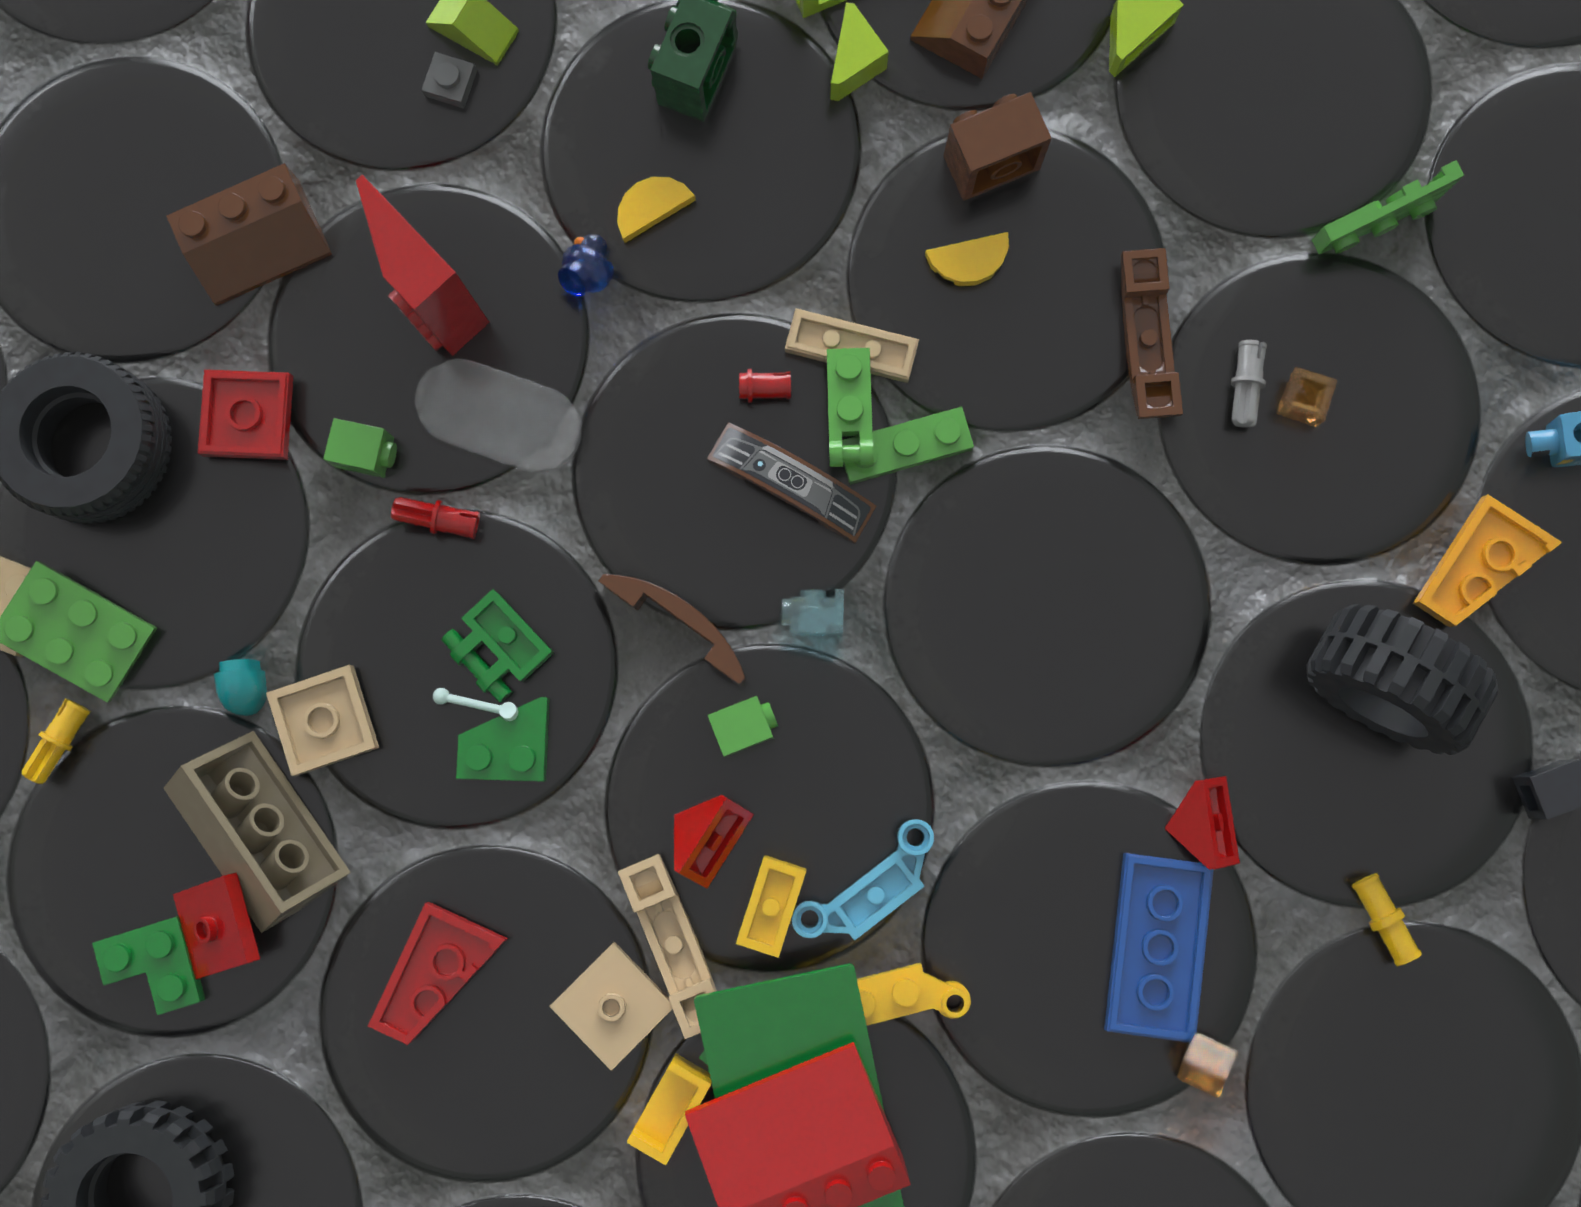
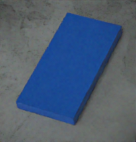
(1159, 948)

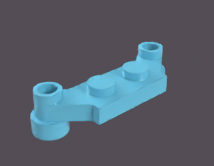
(874, 893)

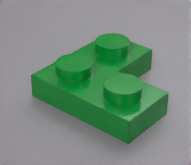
(160, 954)

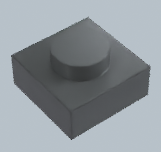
(449, 80)

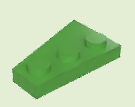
(1374, 218)

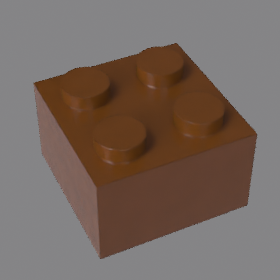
(996, 145)

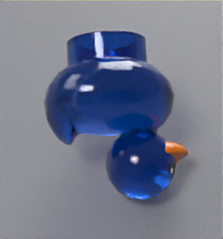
(585, 266)

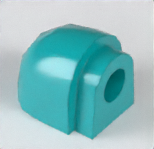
(241, 686)

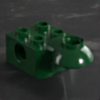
(693, 56)

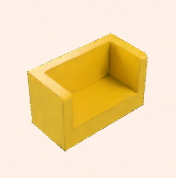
(771, 906)
(664, 1115)

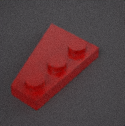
(432, 969)

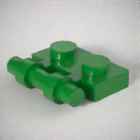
(506, 636)

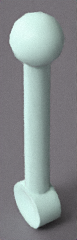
(507, 710)

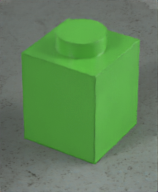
(360, 448)
(743, 725)

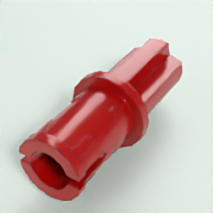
(436, 517)

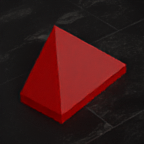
(1206, 824)
(706, 837)

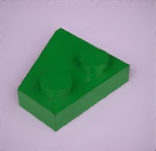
(507, 748)

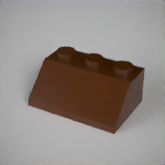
(967, 30)
(249, 234)

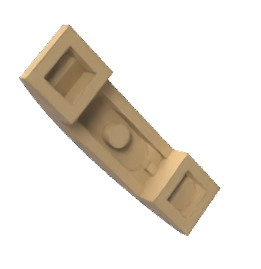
(670, 938)

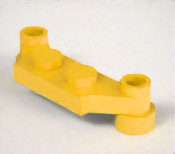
(908, 992)

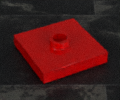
(245, 414)
(216, 926)

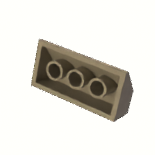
(257, 828)

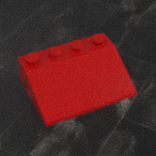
(421, 279)
(800, 1138)

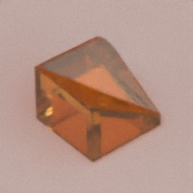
(1307, 397)
(1207, 1065)

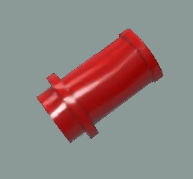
(764, 385)

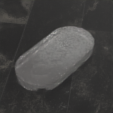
(498, 415)

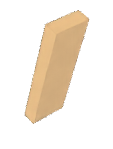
(815, 333)

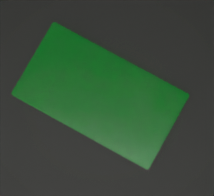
(783, 1023)

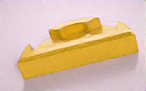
(650, 203)
(971, 260)

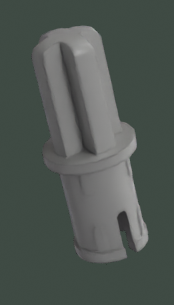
(1248, 382)

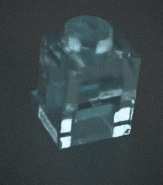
(814, 613)

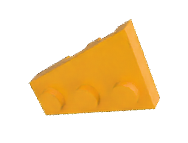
(1481, 560)

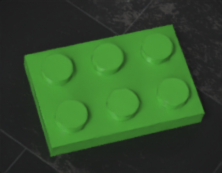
(73, 631)

